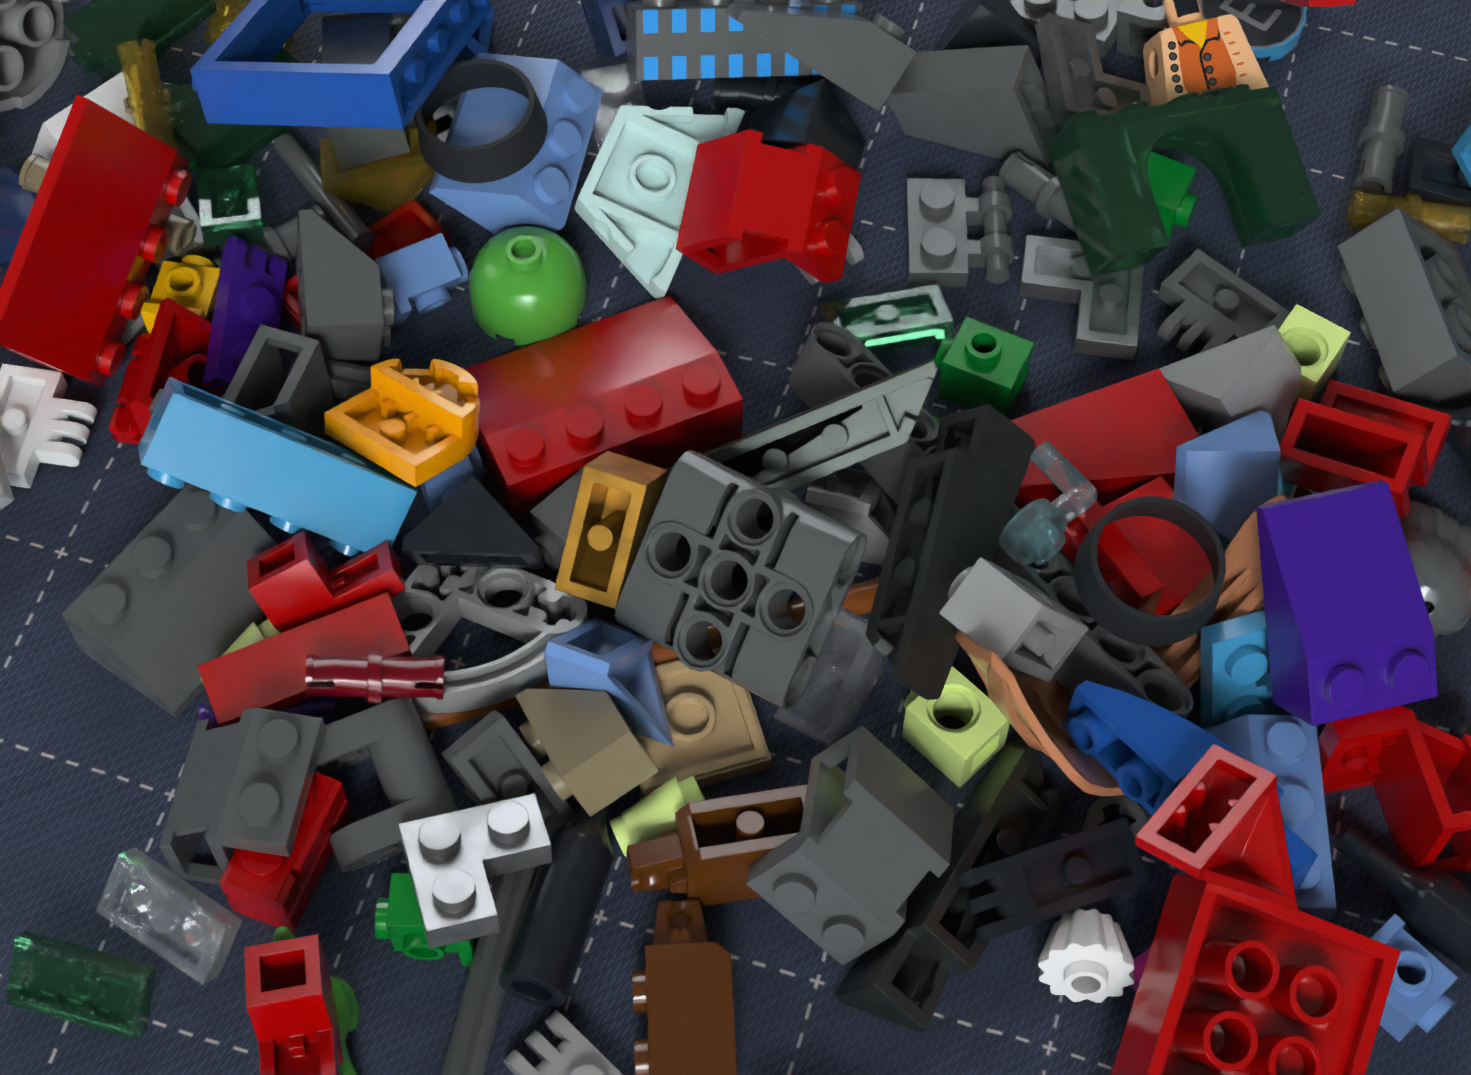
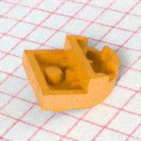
(411, 419)

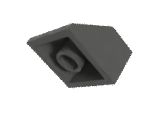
(340, 294)

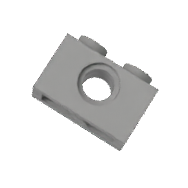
(1012, 619)

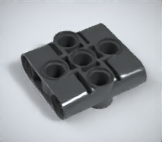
(719, 519)

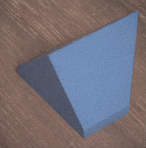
(1229, 471)
(613, 660)

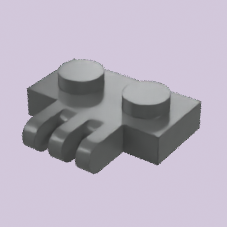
(1213, 305)

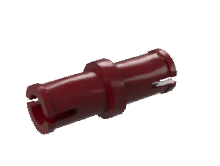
(374, 676)

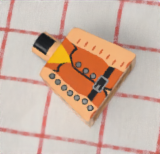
(1198, 55)

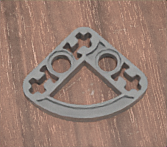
(469, 599)

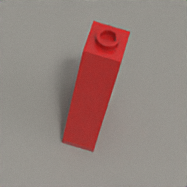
(1111, 436)

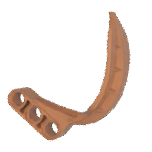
(1039, 706)

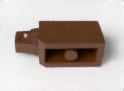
(716, 844)
(685, 998)

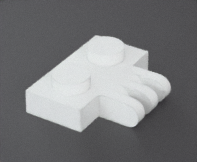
(39, 422)

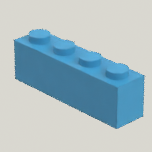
(272, 469)

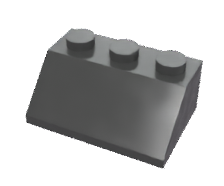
(1413, 308)
(172, 599)

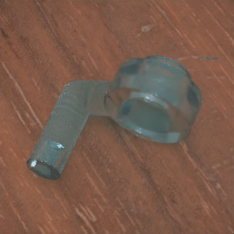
(1038, 528)

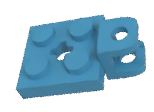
(1234, 670)

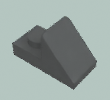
(501, 767)

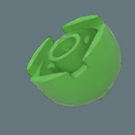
(527, 285)

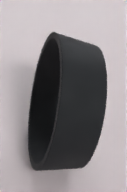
(490, 160)
(1125, 620)

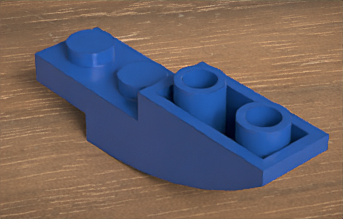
(1151, 752)

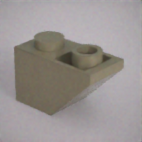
(588, 745)

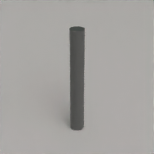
(335, 207)

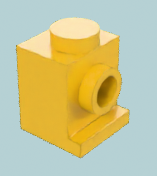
(188, 283)

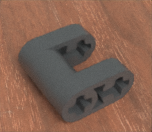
(406, 769)

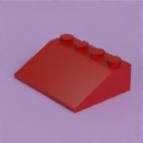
(90, 244)
(618, 385)
(1253, 990)

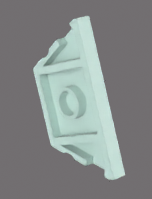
(642, 184)

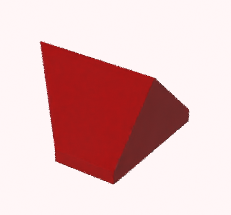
(1225, 828)

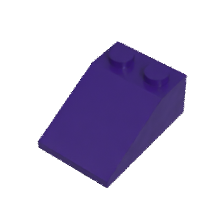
(1343, 606)

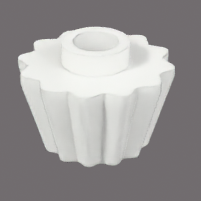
(1086, 957)

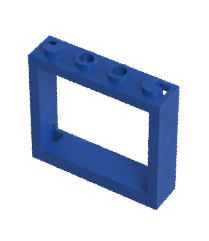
(244, 87)

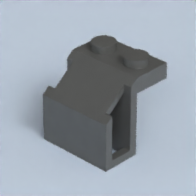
(264, 388)
(243, 789)
(858, 848)

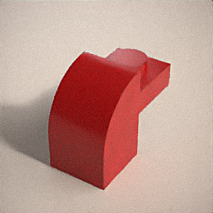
(298, 587)
(293, 1008)

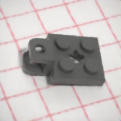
(1112, 20)

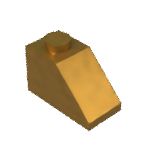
(608, 526)

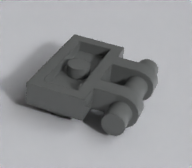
(938, 231)

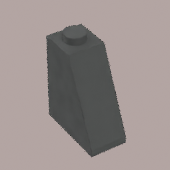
(977, 102)

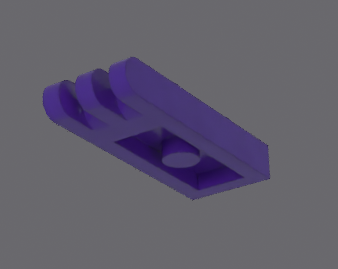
(246, 297)

